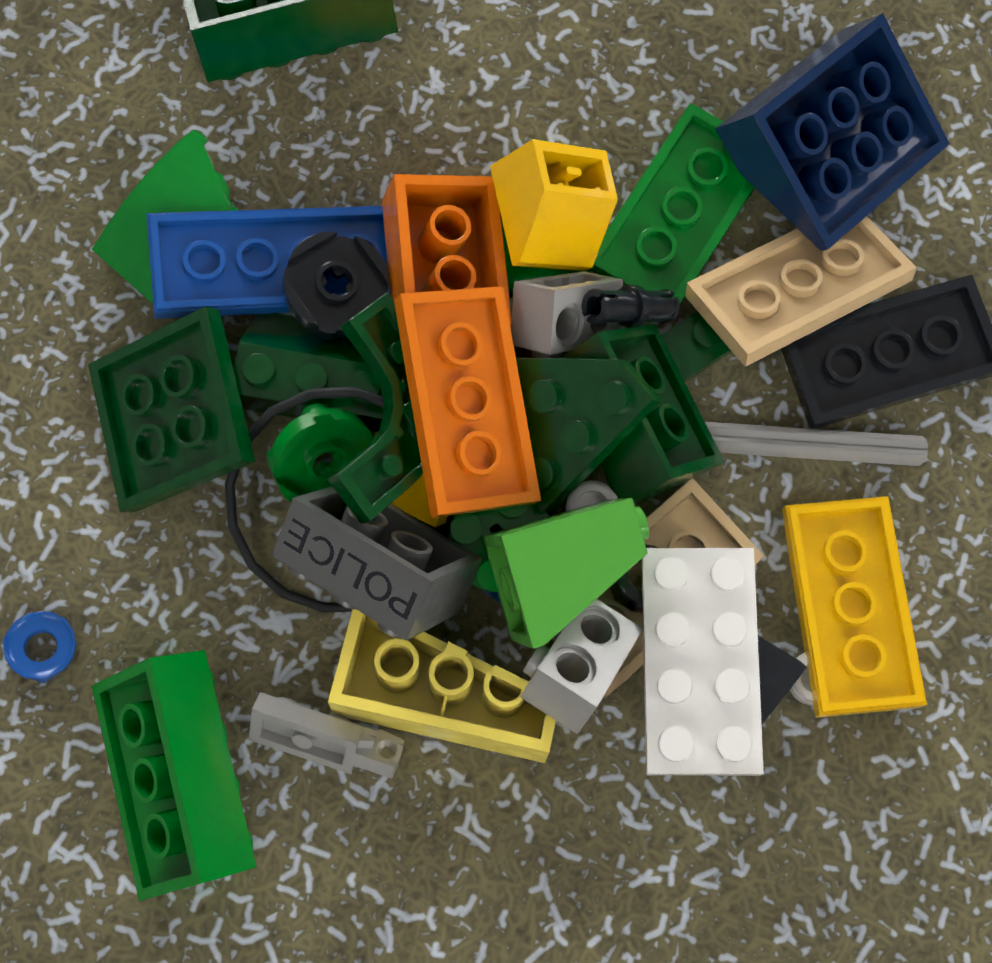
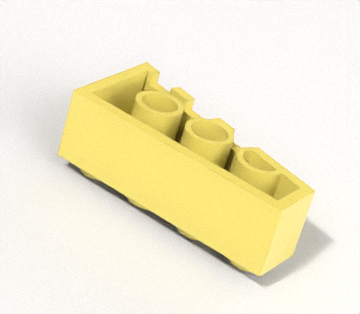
(435, 692)

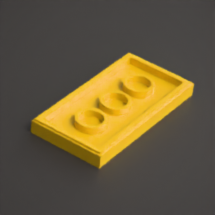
(853, 607)

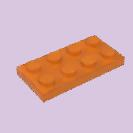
(466, 400)

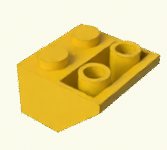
(554, 204)

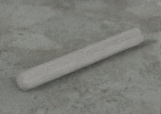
(819, 444)

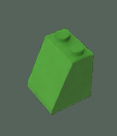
(563, 564)

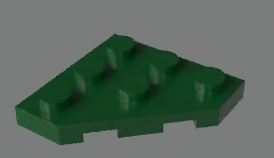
(578, 417)

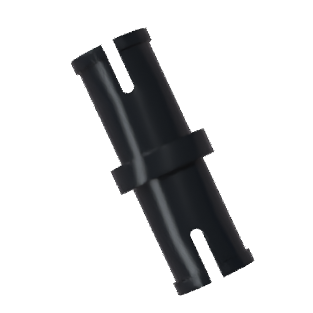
(630, 306)

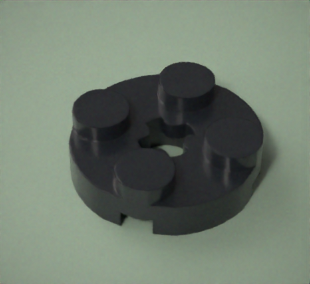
(341, 257)

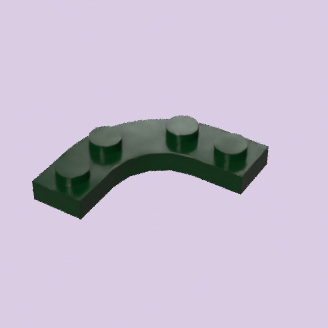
(393, 456)

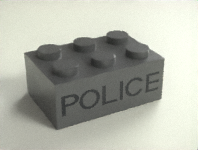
(384, 568)

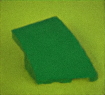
(177, 183)

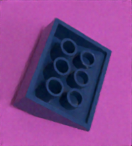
(836, 132)

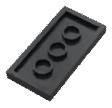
(892, 352)

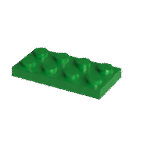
(676, 210)

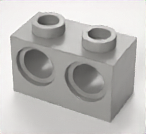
(550, 315)
(585, 654)

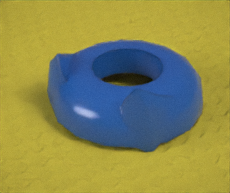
(23, 630)

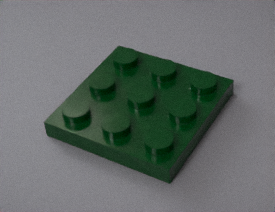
(171, 411)

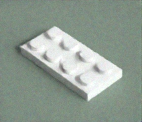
(701, 662)

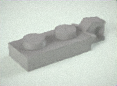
(323, 737)

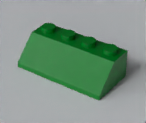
(173, 774)

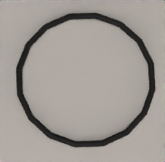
(230, 494)

